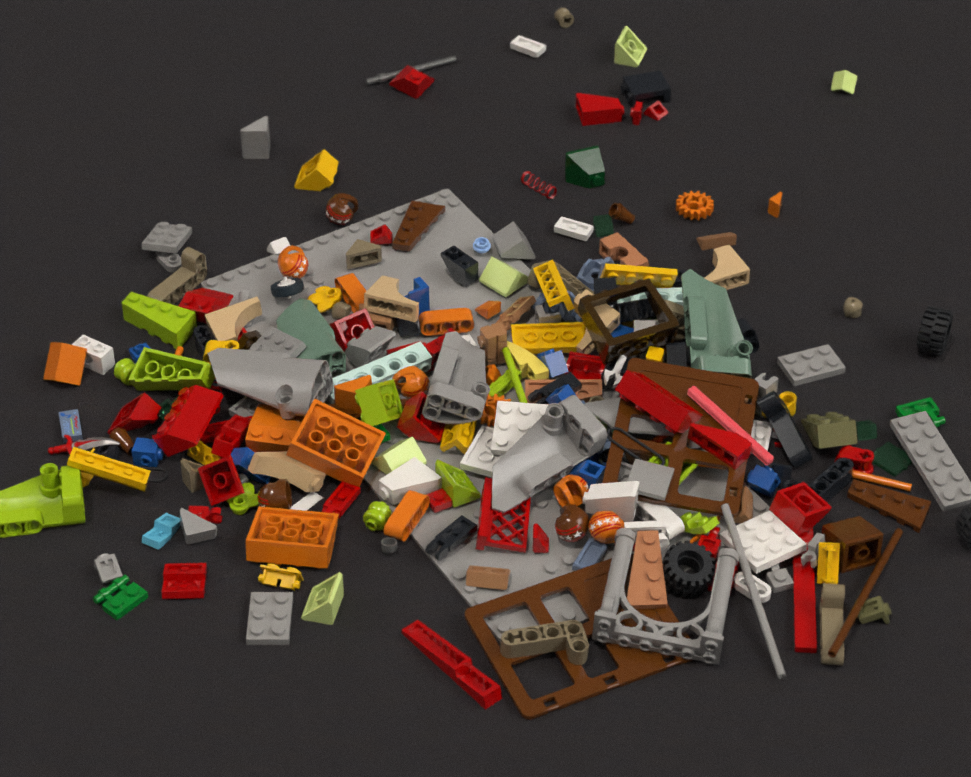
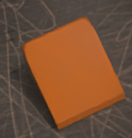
(775, 205)
(489, 309)
(492, 373)

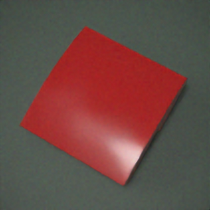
(184, 580)

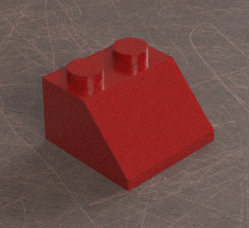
(204, 302)
(416, 425)
(799, 507)

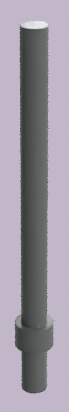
(382, 77)

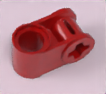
(858, 457)

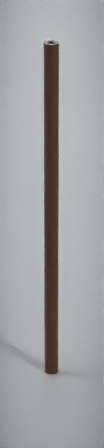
(865, 593)

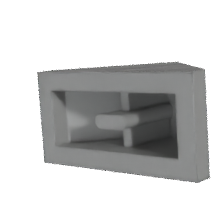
(196, 528)

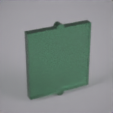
(891, 459)

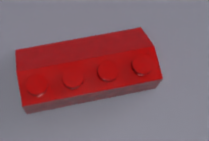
(657, 401)
(187, 419)

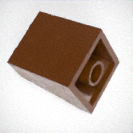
(858, 542)

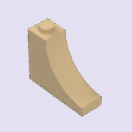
(729, 268)
(385, 299)
(609, 316)
(229, 321)
(284, 467)

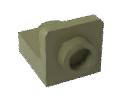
(875, 609)

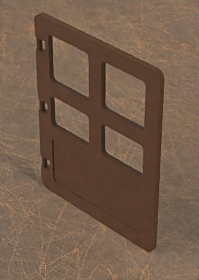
(726, 392)
(588, 590)

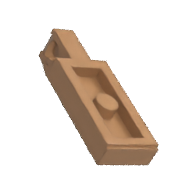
(514, 312)

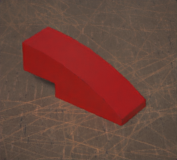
(231, 436)

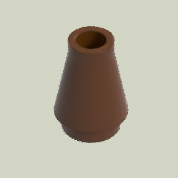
(620, 213)
(121, 435)

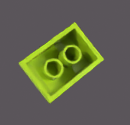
(379, 402)

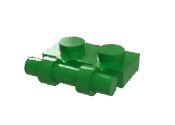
(919, 406)
(122, 602)

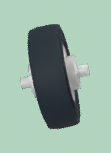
(287, 287)

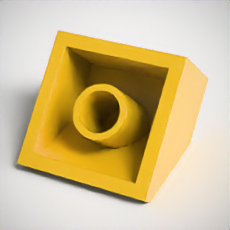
(317, 172)

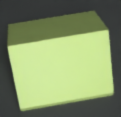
(629, 49)
(502, 277)
(398, 455)
(324, 600)

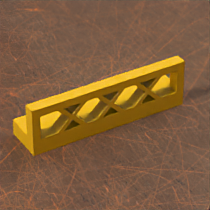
(556, 282)
(461, 436)
(109, 469)

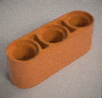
(351, 290)
(438, 321)
(406, 515)

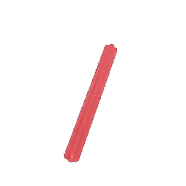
(729, 424)

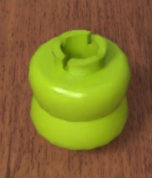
(123, 370)
(377, 515)

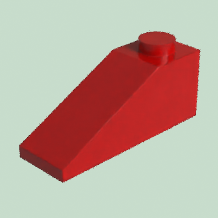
(723, 444)

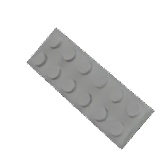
(933, 460)

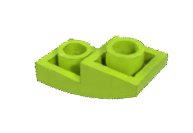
(696, 524)

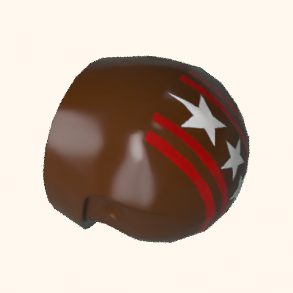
(338, 209)
(276, 495)
(572, 523)

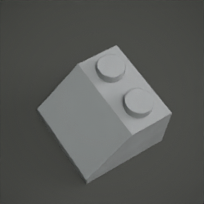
(369, 345)

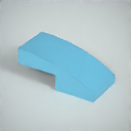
(163, 531)

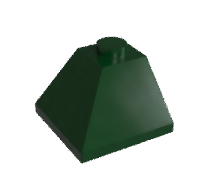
(585, 167)

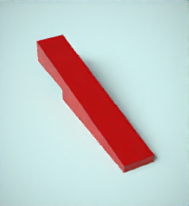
(454, 664)

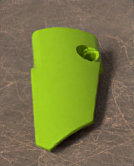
(42, 502)

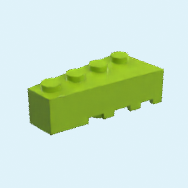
(160, 318)
(169, 372)

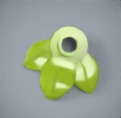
(241, 503)

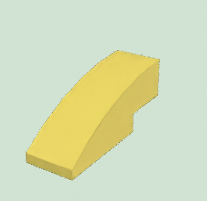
(528, 363)

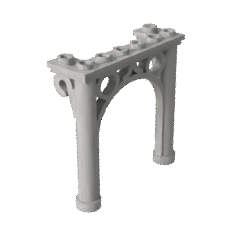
(705, 648)

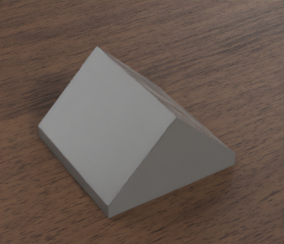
(256, 140)
(512, 243)

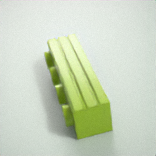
(503, 384)

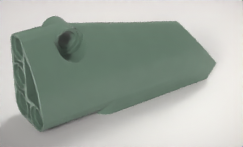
(307, 324)
(713, 328)

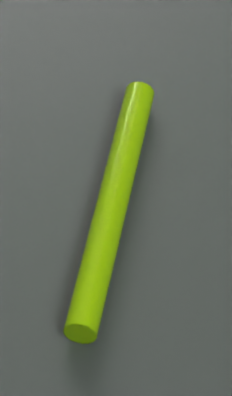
(514, 375)

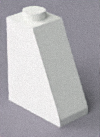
(409, 476)
(615, 497)

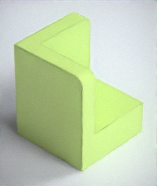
(844, 81)

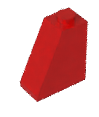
(598, 109)

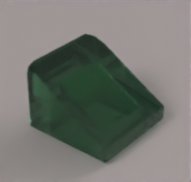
(603, 225)
(866, 430)

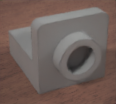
(107, 568)

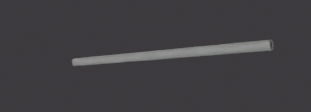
(753, 592)

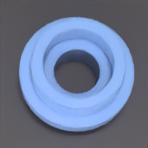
(481, 245)

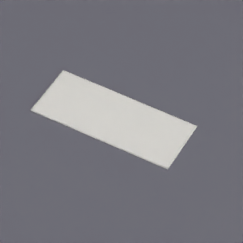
(307, 502)

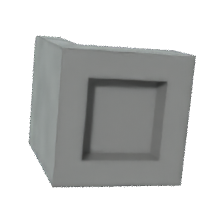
(541, 317)

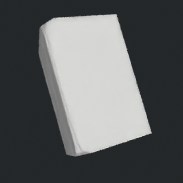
(277, 246)

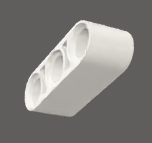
(656, 512)

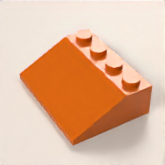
(270, 431)
(335, 443)
(292, 537)

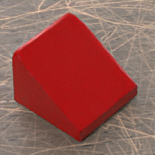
(656, 111)
(381, 235)
(540, 540)

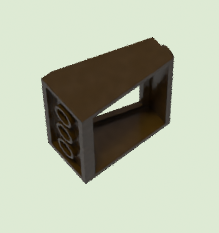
(634, 342)

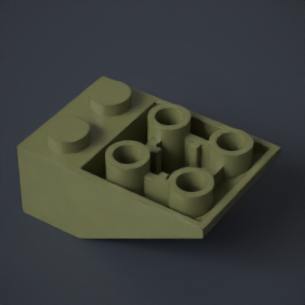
(830, 430)

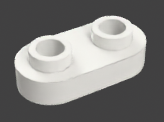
(763, 588)

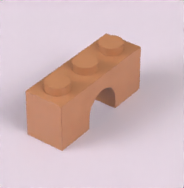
(619, 249)

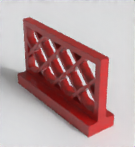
(486, 523)

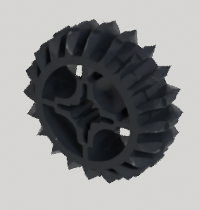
(634, 310)

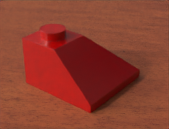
(412, 82)
(351, 327)
(136, 414)
(221, 480)

